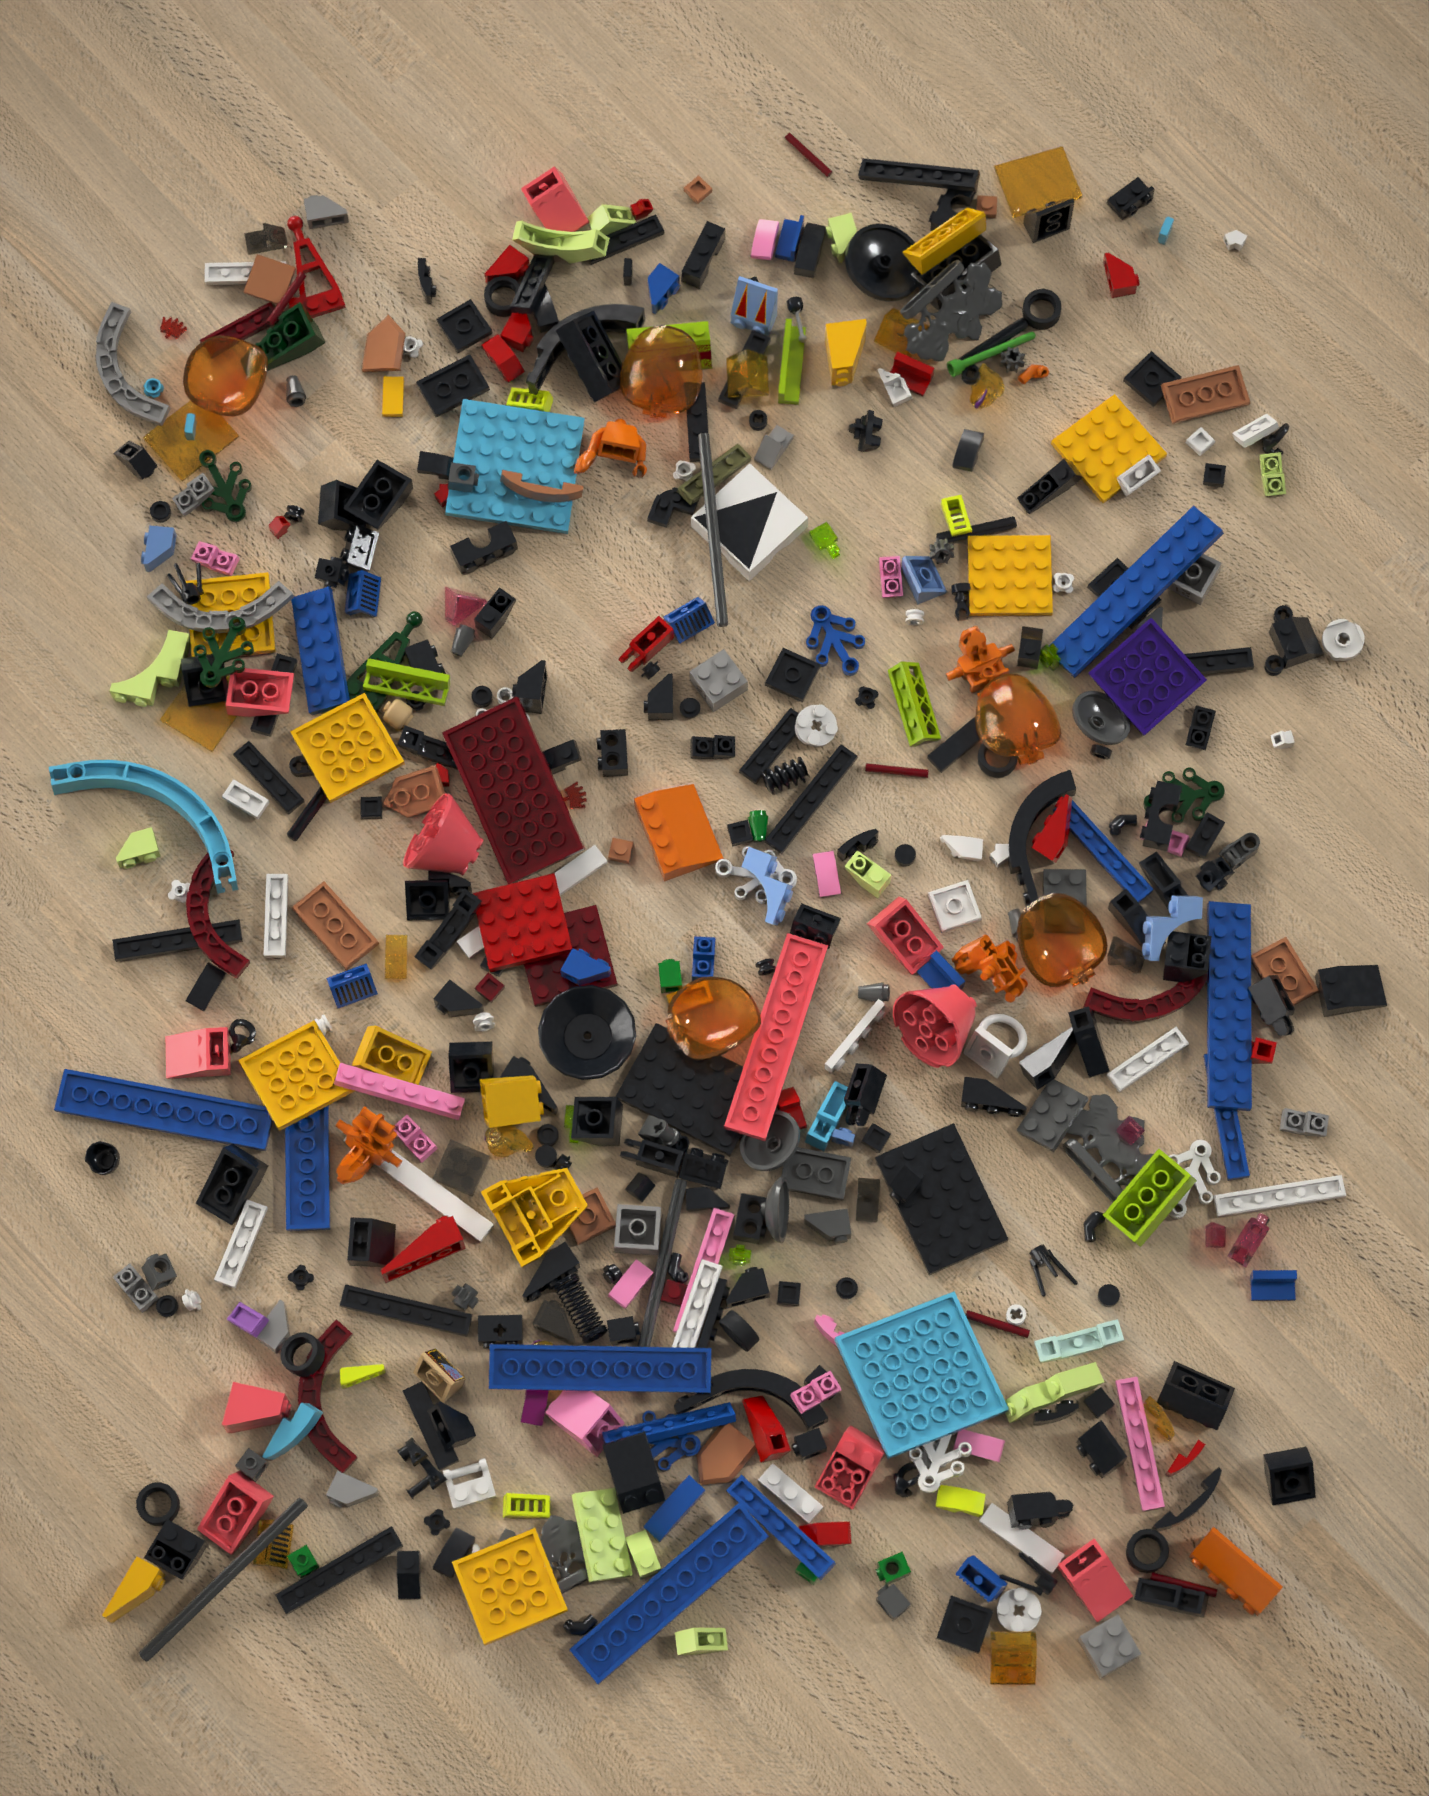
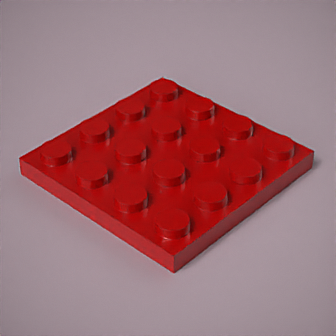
(522, 922)

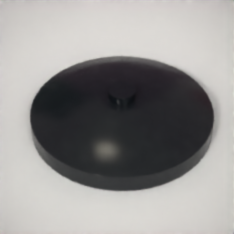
(878, 263)

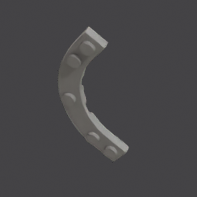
(110, 373)
(197, 620)

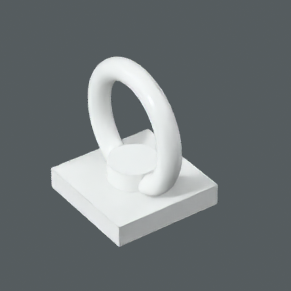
(991, 1052)

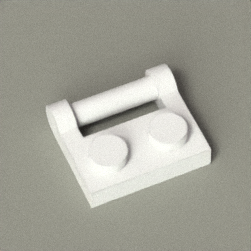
(470, 1491)

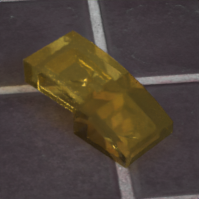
(396, 956)
(1163, 1424)

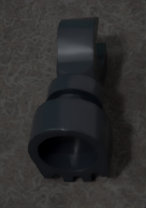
(960, 591)

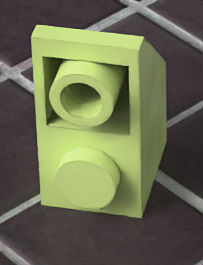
(840, 231)
(138, 848)
(868, 874)

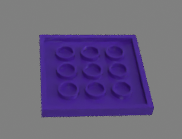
(1147, 676)

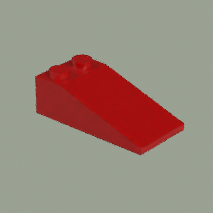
(431, 1246)

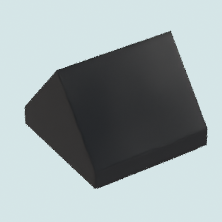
(640, 1187)

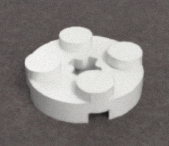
(1339, 651)
(820, 714)
(1031, 1611)

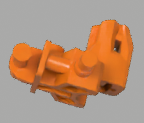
(979, 661)
(996, 964)
(369, 1145)

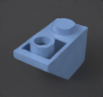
(159, 546)

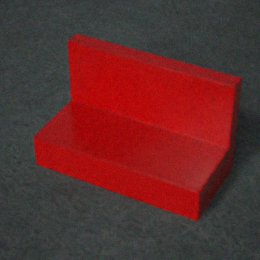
(915, 373)

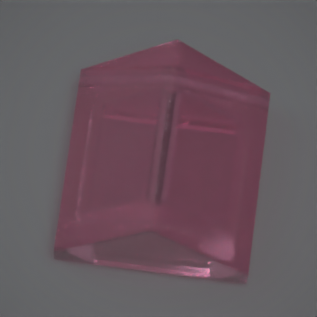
(1130, 1130)
(1215, 1235)

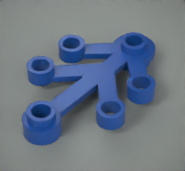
(833, 637)
(674, 1443)

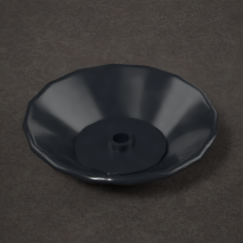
(583, 1012)

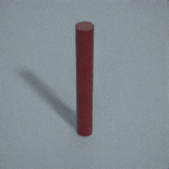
(808, 154)
(286, 298)
(896, 770)
(997, 1324)
(1212, 1592)

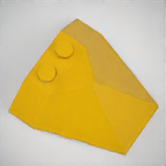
(535, 1210)

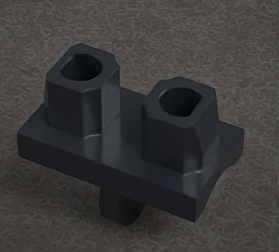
(863, 430)

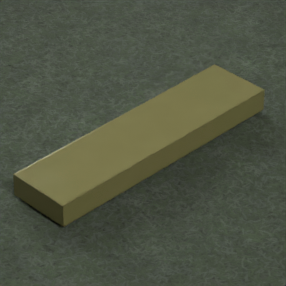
(722, 469)

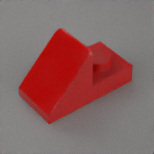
(790, 1103)

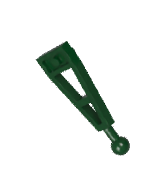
(355, 686)

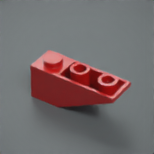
(1054, 836)
(766, 1429)

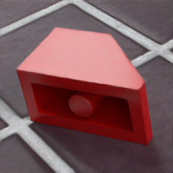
(509, 263)
(1120, 276)
(518, 332)

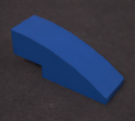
(674, 1508)

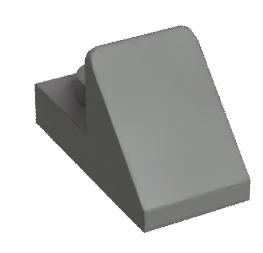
(773, 447)

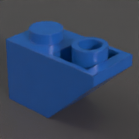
(661, 285)
(584, 969)

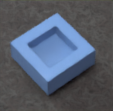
(843, 1136)

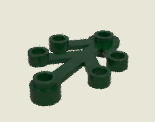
(225, 490)
(222, 654)
(1189, 795)

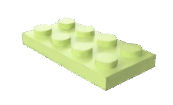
(602, 1535)

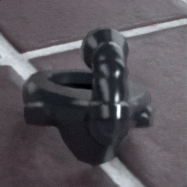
(1274, 439)
(240, 1040)
(901, 1484)

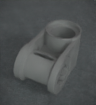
(1237, 853)
(658, 1131)

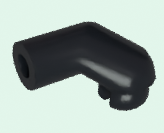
(1091, 1223)
(675, 1270)
(579, 1628)

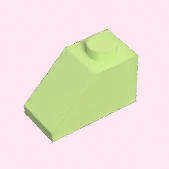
(611, 218)
(643, 1554)
(701, 1641)

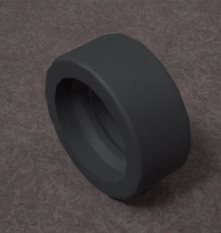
(495, 283)
(1042, 294)
(993, 771)
(739, 1330)
(290, 1347)
(146, 1491)
(1142, 1567)

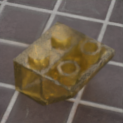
(1013, 1658)

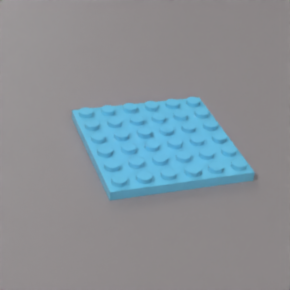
(519, 441)
(921, 1375)

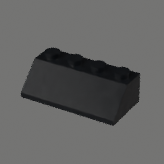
(975, 251)
(592, 355)

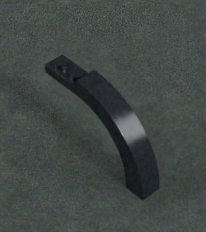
(613, 319)
(1034, 804)
(757, 1381)

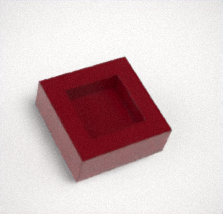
(489, 987)
(674, 1293)

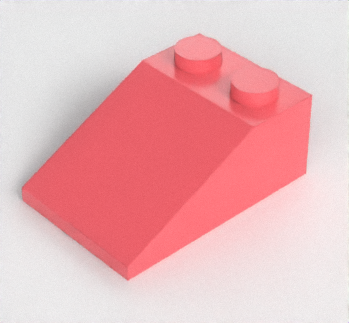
(259, 693)
(905, 934)
(235, 1511)

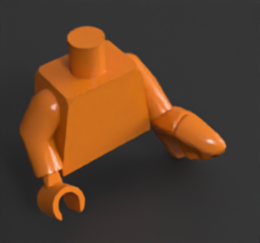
(615, 442)

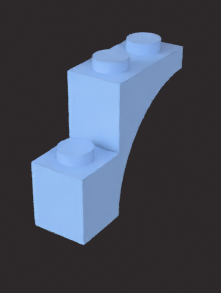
(777, 892)
(1158, 928)

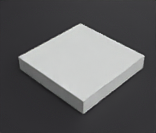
(954, 906)

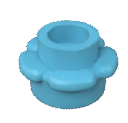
(149, 384)

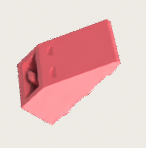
(555, 202)
(198, 1053)
(851, 1467)
(1095, 1580)

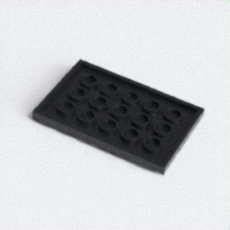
(683, 1090)
(951, 1211)

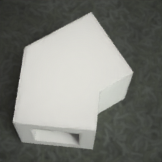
(1234, 240)
(1282, 739)
(1000, 854)

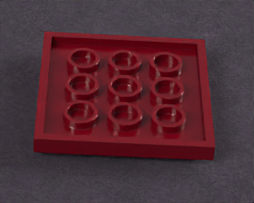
(585, 934)

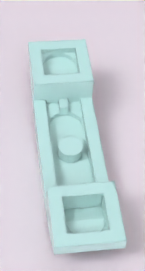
(1079, 1342)

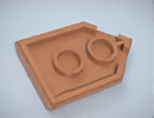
(384, 347)
(415, 792)
(724, 1455)

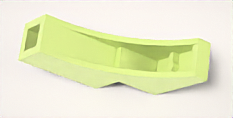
(568, 245)
(164, 670)
(1053, 1390)

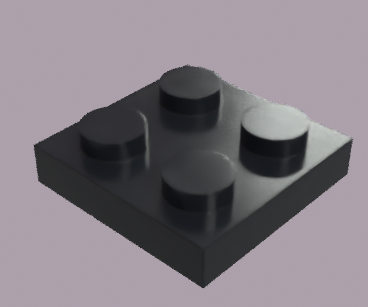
(464, 326)
(1149, 376)
(792, 674)
(964, 1624)

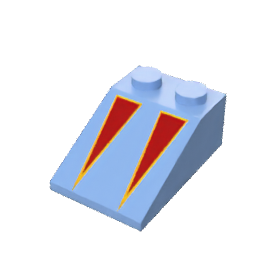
(754, 306)

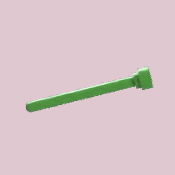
(956, 366)

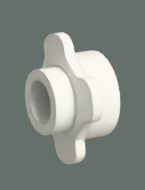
(411, 341)
(684, 465)
(1063, 577)
(173, 894)
(483, 1022)
(191, 1300)

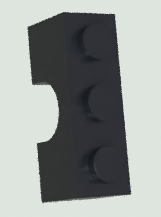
(945, 203)
(705, 248)
(470, 557)
(1165, 798)

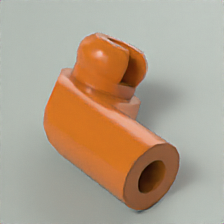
(1033, 371)

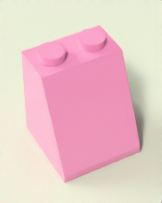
(584, 1418)

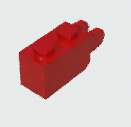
(648, 643)

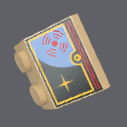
(439, 1374)

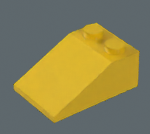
(391, 1055)
(136, 1587)

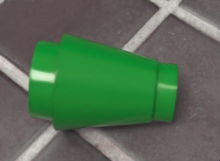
(758, 824)

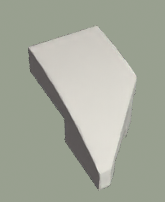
(895, 387)
(964, 847)

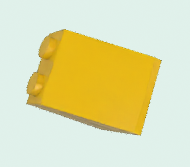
(843, 349)
(511, 1100)

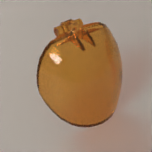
(662, 371)
(225, 375)
(1016, 719)
(1060, 940)
(711, 1017)

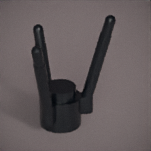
(189, 593)
(1043, 1257)
(1044, 1581)

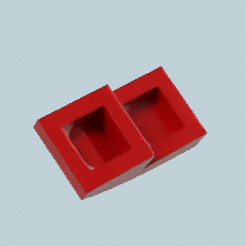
(1182, 1462)

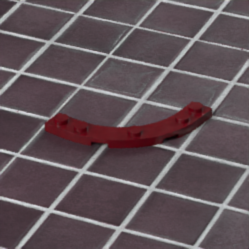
(199, 921)
(1147, 1009)
(310, 1392)

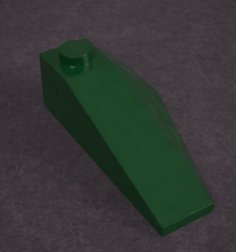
(291, 337)

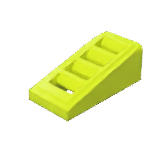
(543, 399)
(951, 502)
(354, 1375)
(508, 1497)

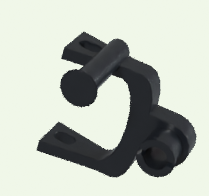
(417, 1455)

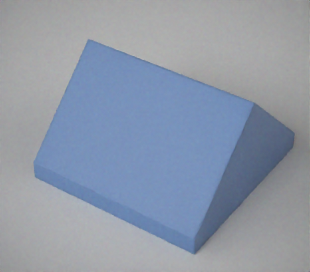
(922, 578)

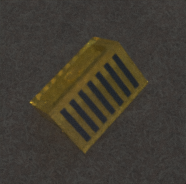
(277, 1551)

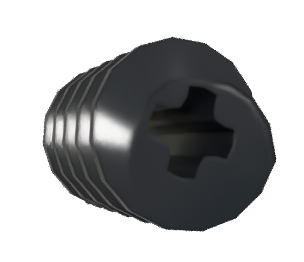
(785, 775)

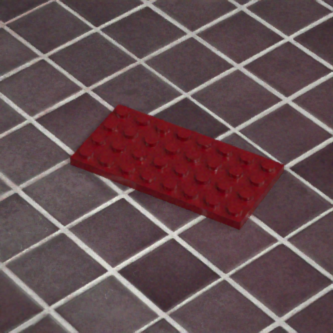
(513, 790)

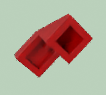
(503, 357)
(1263, 1051)
(828, 1533)

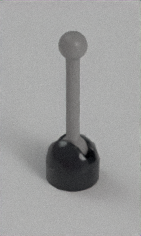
(795, 306)

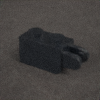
(1273, 1004)
(863, 1093)
(655, 1156)
(1037, 1510)

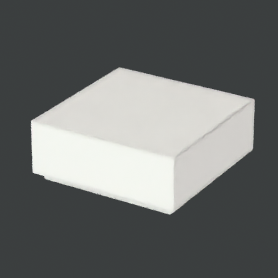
(1200, 441)

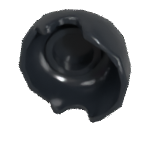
(102, 1158)

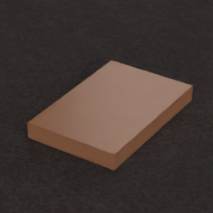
(1283, 961)

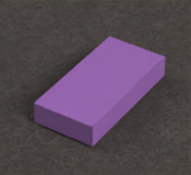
(247, 1319)

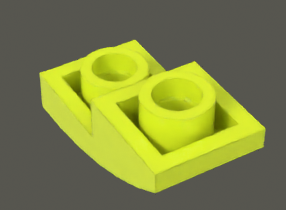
(960, 1499)

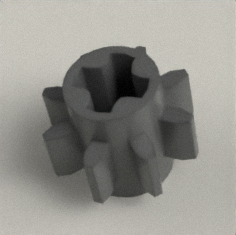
(1012, 359)
(941, 551)
(465, 1297)

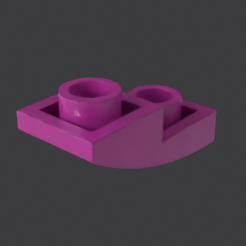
(534, 1407)

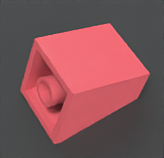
(254, 1408)

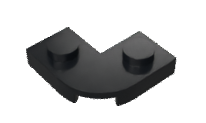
(665, 504)

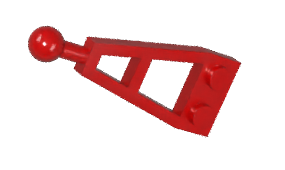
(322, 302)

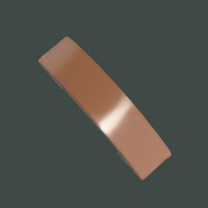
(538, 492)

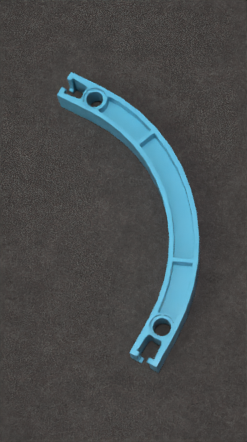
(159, 786)

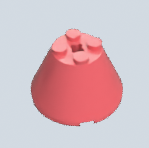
(445, 841)
(935, 1023)

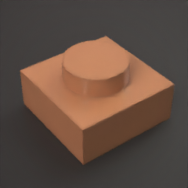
(697, 189)
(988, 205)
(620, 850)

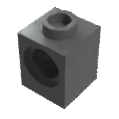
(456, 483)
(155, 1279)
(252, 1465)
(892, 1601)

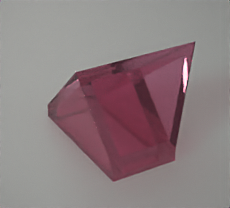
(460, 605)

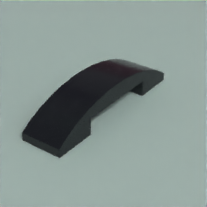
(426, 747)
(449, 930)
(1169, 1520)

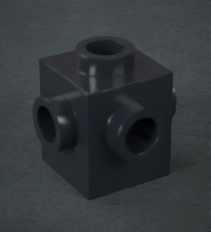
(332, 572)
(1214, 874)

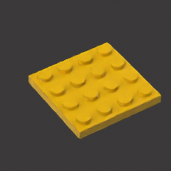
(1106, 446)
(1010, 575)
(231, 594)
(347, 747)
(294, 1075)
(509, 1586)

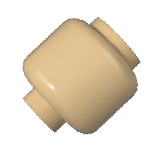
(397, 714)

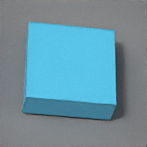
(1165, 230)
(190, 426)

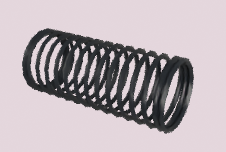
(601, 1330)

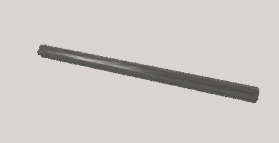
(713, 530)
(662, 1263)
(223, 1579)

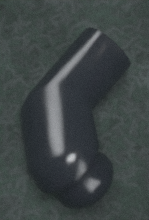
(1121, 820)

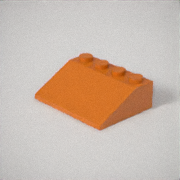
(677, 830)
(1235, 1572)

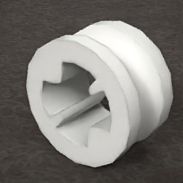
(914, 617)
(323, 1025)
(1017, 1321)

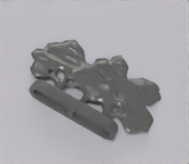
(958, 310)
(1102, 1124)
(560, 1537)

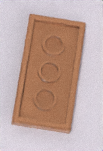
(1205, 394)
(335, 925)

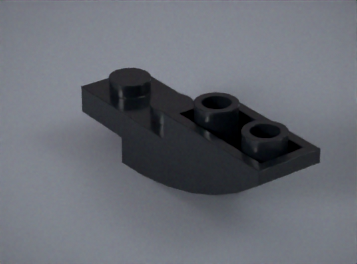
(562, 756)

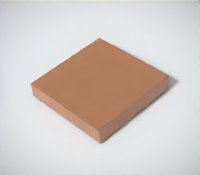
(269, 279)
(593, 1220)

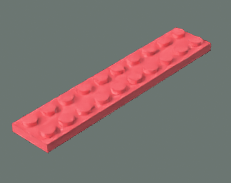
(776, 1037)

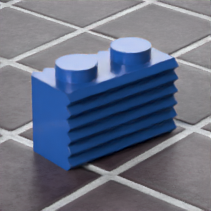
(981, 1578)

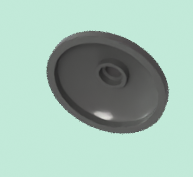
(1100, 718)
(762, 1154)
(777, 1209)

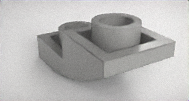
(194, 495)
(1304, 1123)
(136, 1288)

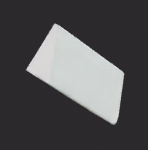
(1138, 475)

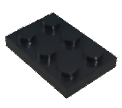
(452, 384)
(1108, 577)

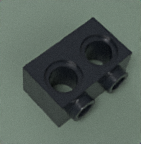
(616, 752)
(746, 1218)

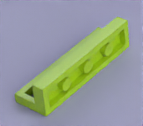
(791, 365)
(409, 675)
(910, 703)

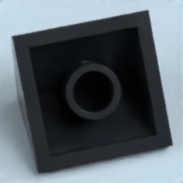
(427, 899)

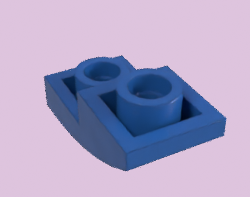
(703, 957)

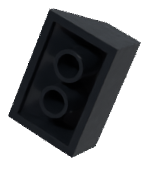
(1195, 1396)

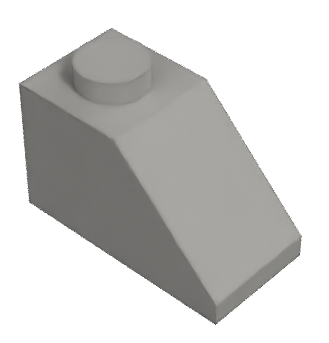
(324, 212)
(277, 1329)
(349, 1491)

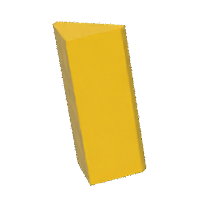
(946, 239)

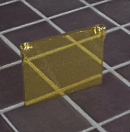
(1037, 181)
(182, 454)
(200, 723)

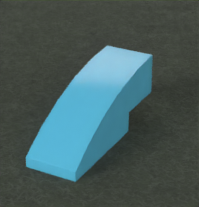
(827, 1117)
(292, 1430)

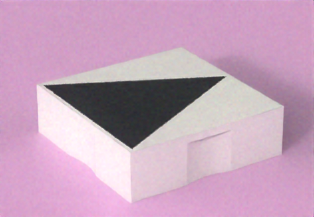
(752, 521)

